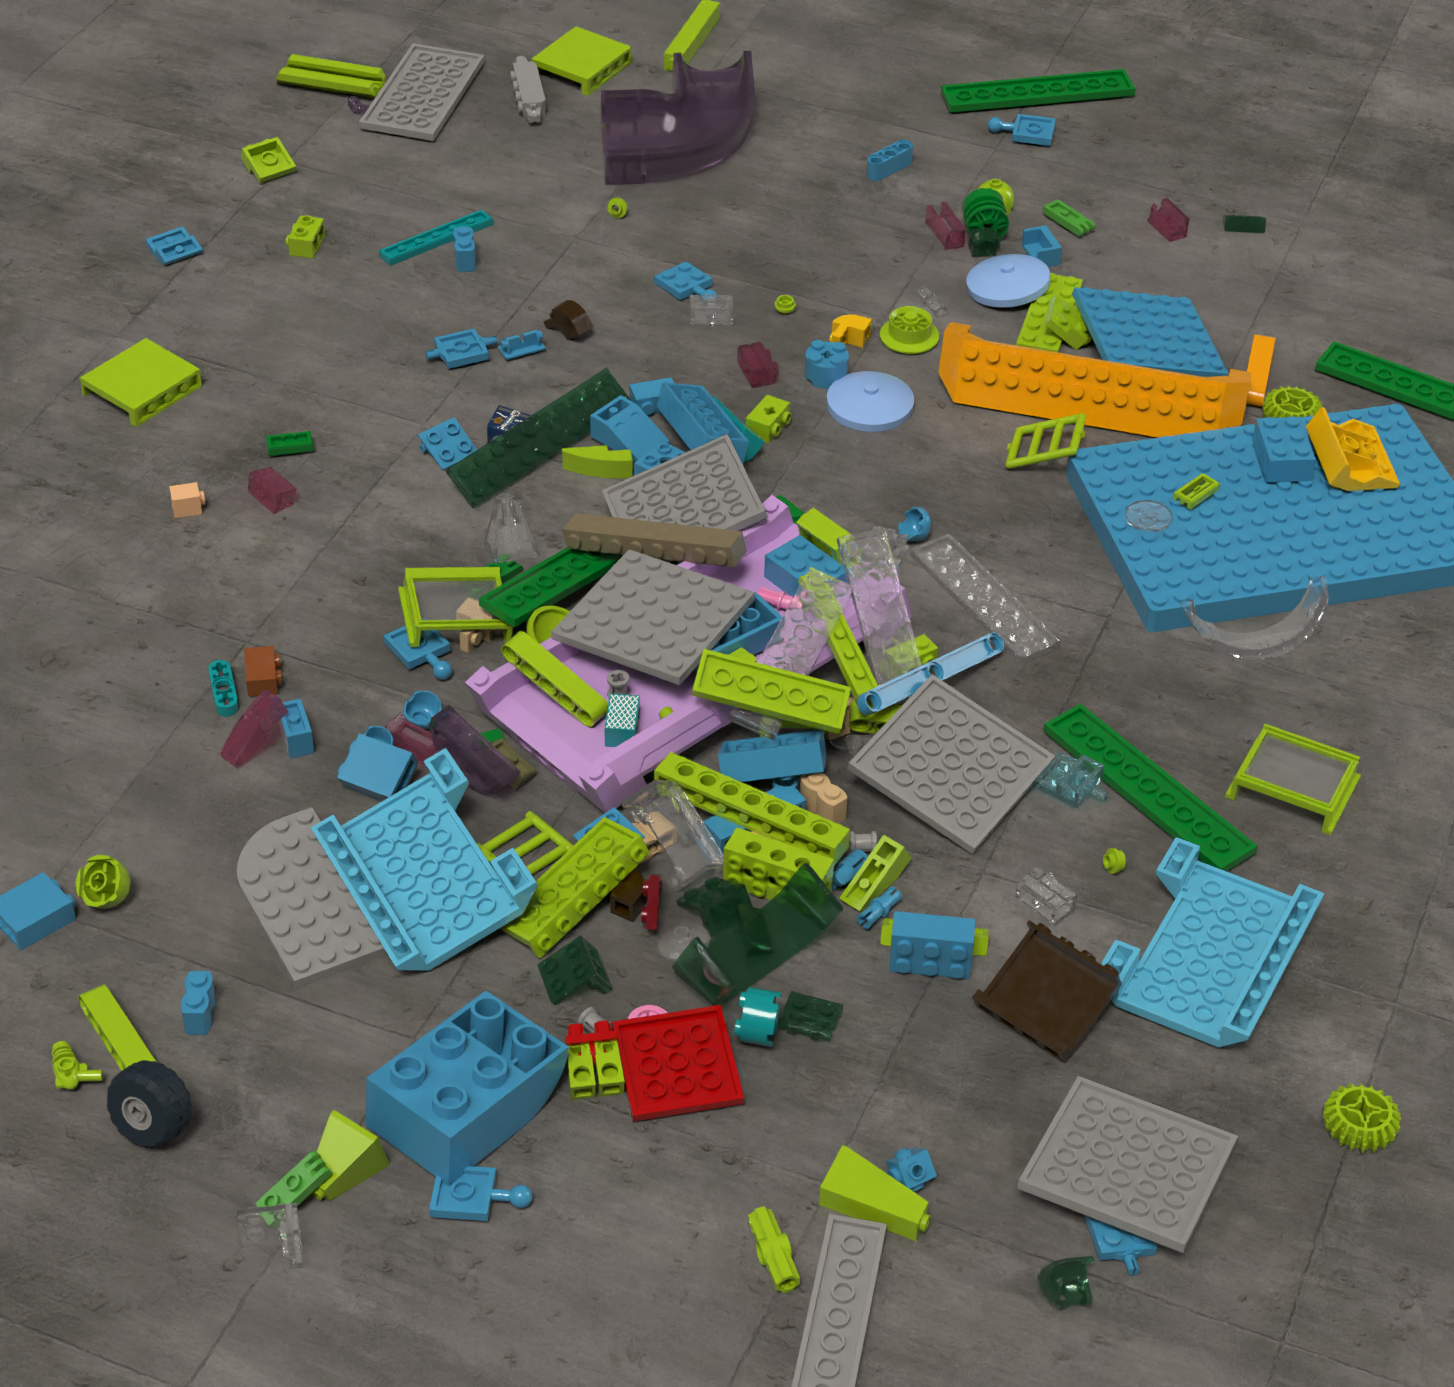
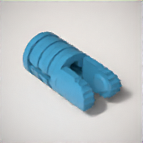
(844, 871)

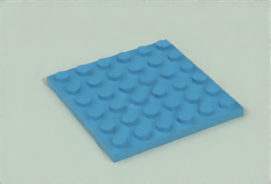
(1149, 331)

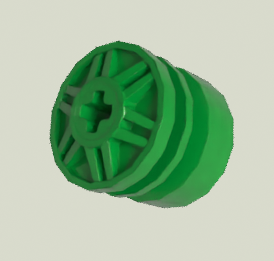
(984, 210)

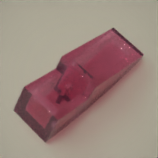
(253, 728)

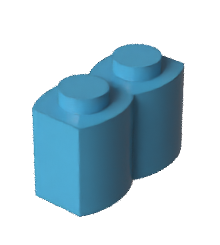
(464, 249)
(198, 1002)

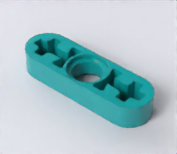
(220, 695)

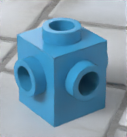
(911, 1167)

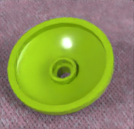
(544, 621)

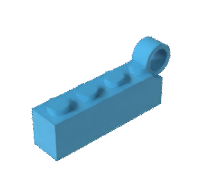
(723, 829)

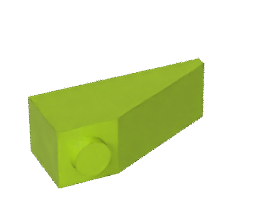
(876, 873)

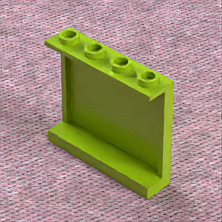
(585, 58)
(143, 380)

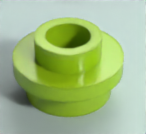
(622, 207)
(785, 304)
(1114, 860)

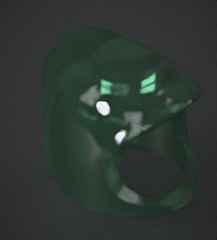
(1068, 1279)

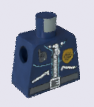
(503, 420)

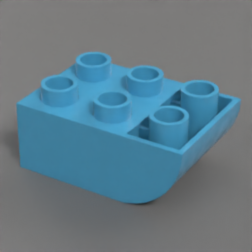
(464, 1086)

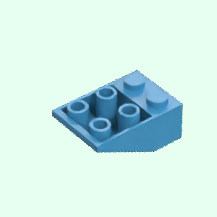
(625, 427)

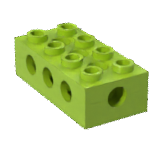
(769, 864)

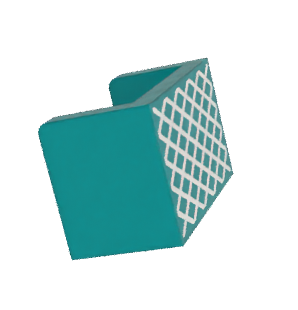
(621, 718)

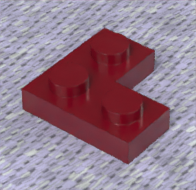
(652, 888)

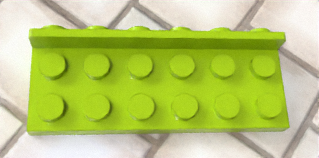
(577, 884)

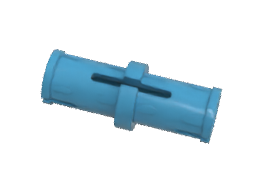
(879, 907)

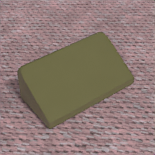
(518, 761)

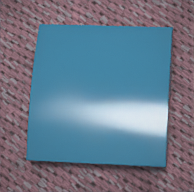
(173, 245)

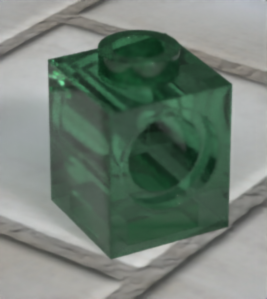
(983, 242)

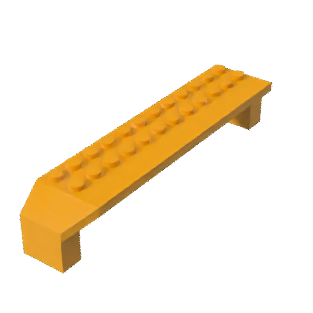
(1105, 391)

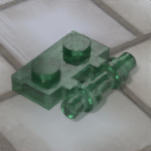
(810, 1016)

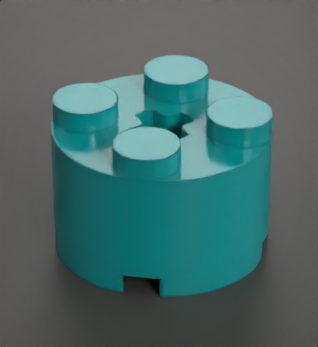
(758, 1016)

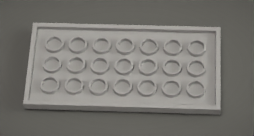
(422, 92)

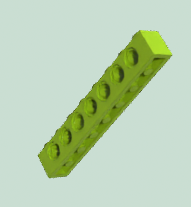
(754, 808)

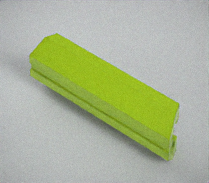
(332, 76)

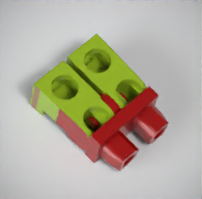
(591, 1051)

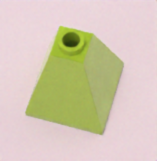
(350, 1155)

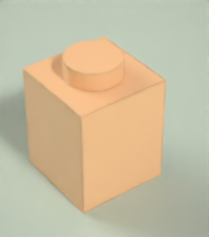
(186, 500)

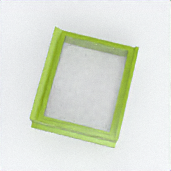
(448, 600)
(1299, 773)

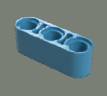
(889, 160)

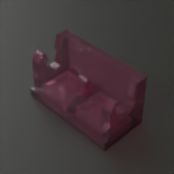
(1169, 220)
(270, 489)

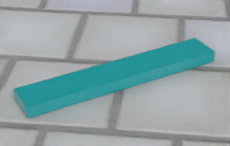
(433, 238)

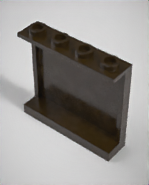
(1049, 991)

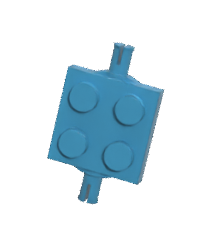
(461, 348)
(1119, 1244)

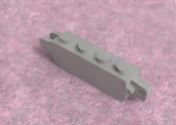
(528, 90)

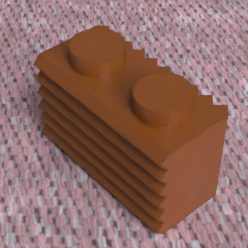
(261, 670)

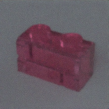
(757, 364)

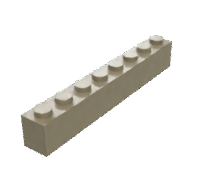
(655, 539)

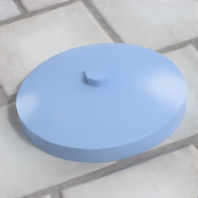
(1008, 280)
(870, 401)

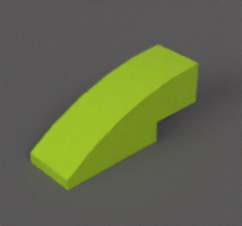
(598, 462)

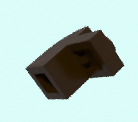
(570, 318)
(628, 897)

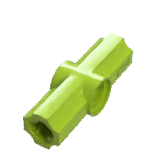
(773, 1249)

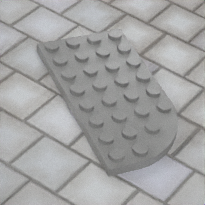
(303, 901)

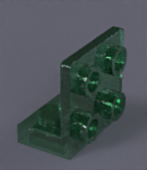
(716, 902)
(572, 969)

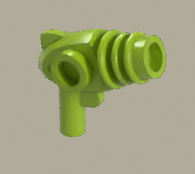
(67, 1068)

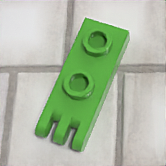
(1068, 217)
(297, 1183)

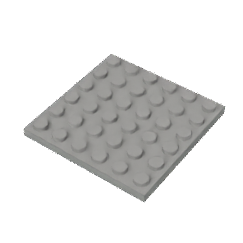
(692, 489)
(653, 616)
(951, 763)
(1128, 1163)

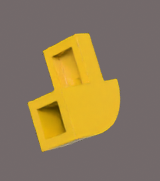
(851, 330)

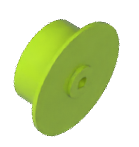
(909, 331)

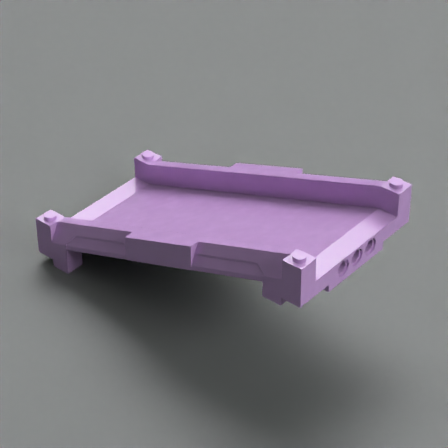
(578, 751)

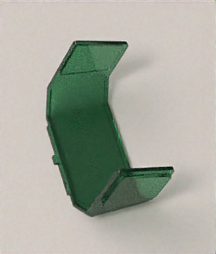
(793, 921)

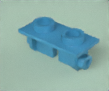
(514, 347)

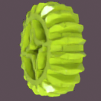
(1290, 403)
(1361, 1117)

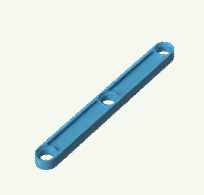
(943, 667)

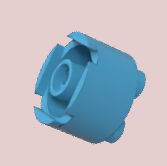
(826, 363)

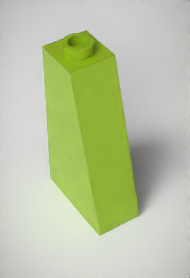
(870, 1194)

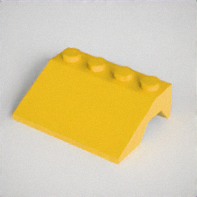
(1351, 454)

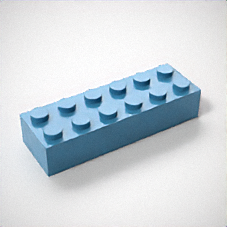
(698, 416)

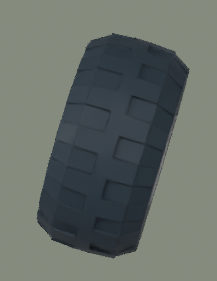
(149, 1104)

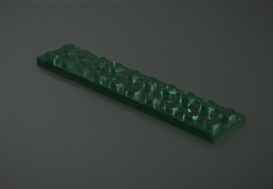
(533, 439)

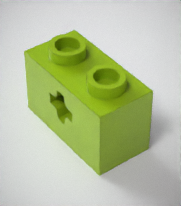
(769, 417)

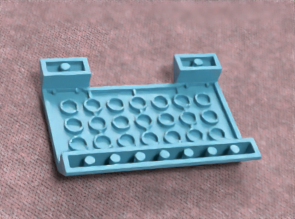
(423, 872)
(1214, 950)

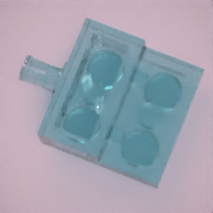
(1072, 779)

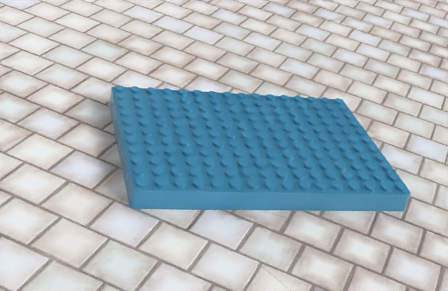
(1261, 540)

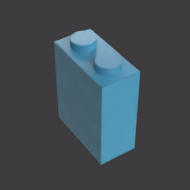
(376, 768)
(35, 910)

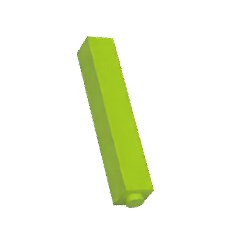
(693, 33)

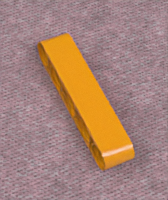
(1259, 365)

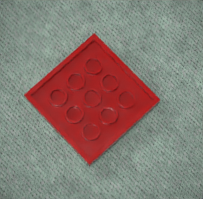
(677, 1063)

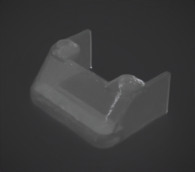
(679, 832)

